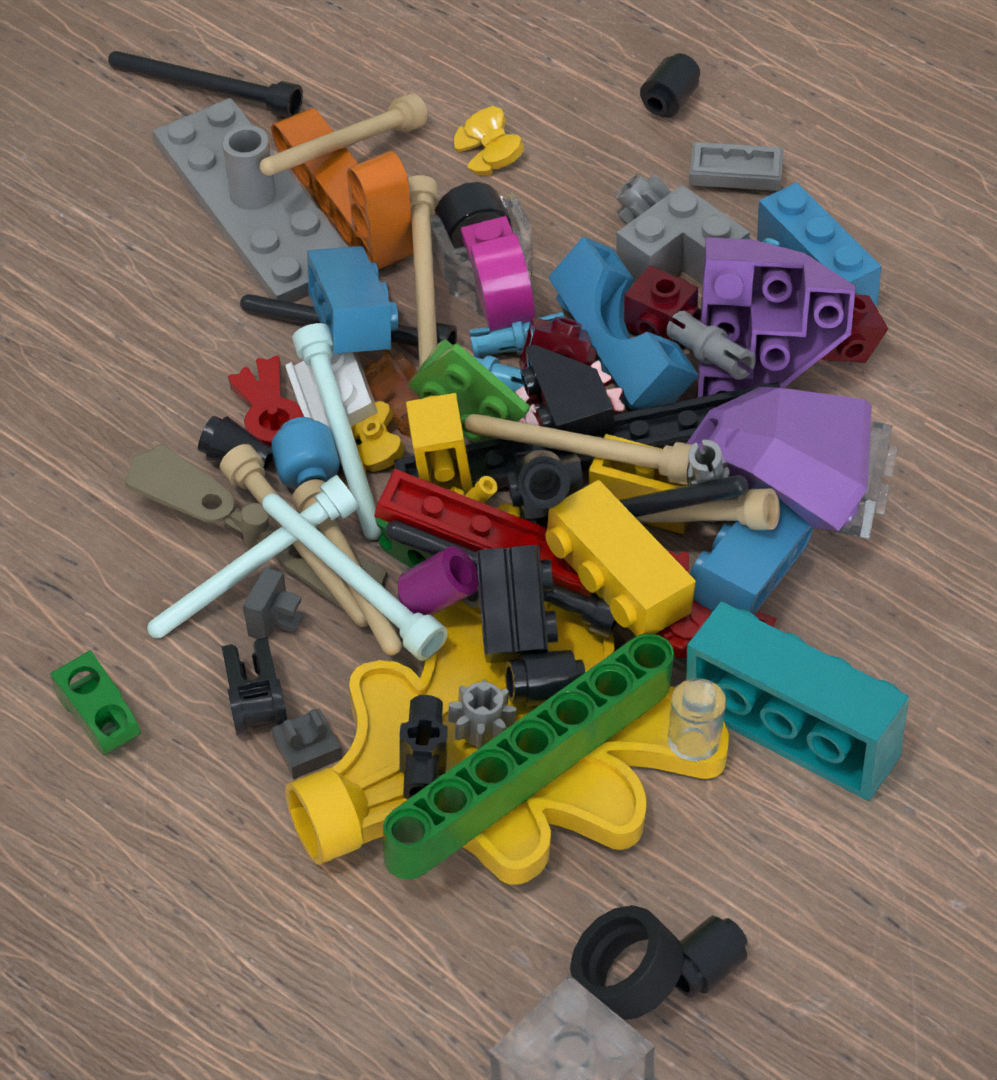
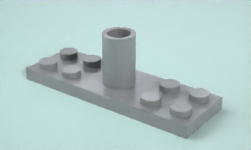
(260, 215)

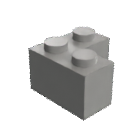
(674, 235)

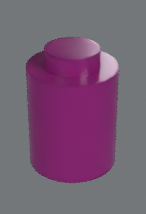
(438, 582)

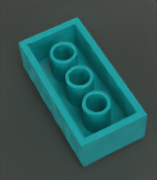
(801, 700)

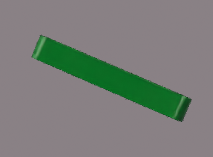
(556, 735)

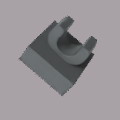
(271, 606)
(306, 743)

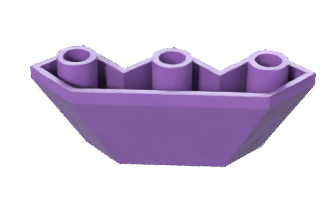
(773, 305)
(800, 446)

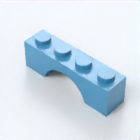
(593, 289)

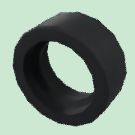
(652, 978)

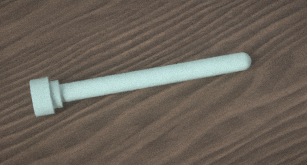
(314, 346)
(330, 503)
(420, 633)

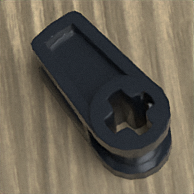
(254, 700)

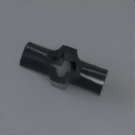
(422, 744)

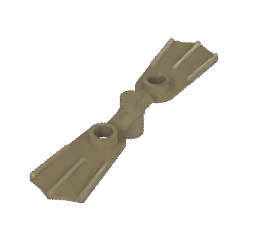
(184, 487)

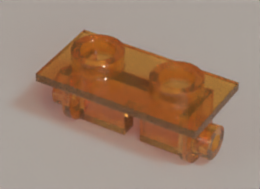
(391, 379)

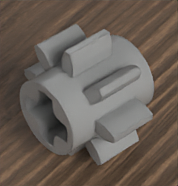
(640, 195)
(481, 713)

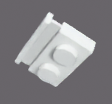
(351, 384)

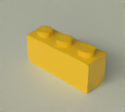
(620, 560)

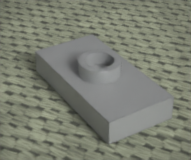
(736, 166)

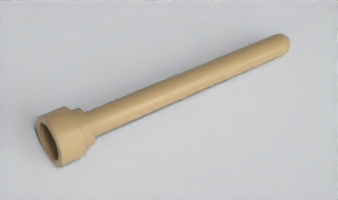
(403, 114)
(423, 200)
(670, 461)
(245, 469)
(756, 509)
(379, 624)

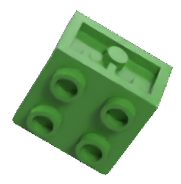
(477, 390)

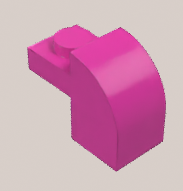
(499, 272)

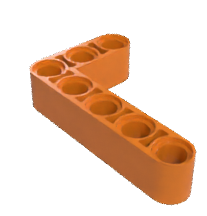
(361, 200)

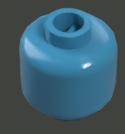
(304, 452)

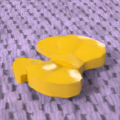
(487, 129)
(378, 445)

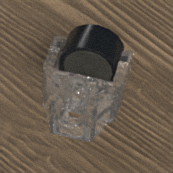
(467, 206)

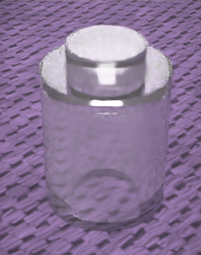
(696, 719)

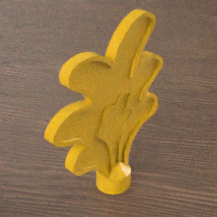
(594, 797)

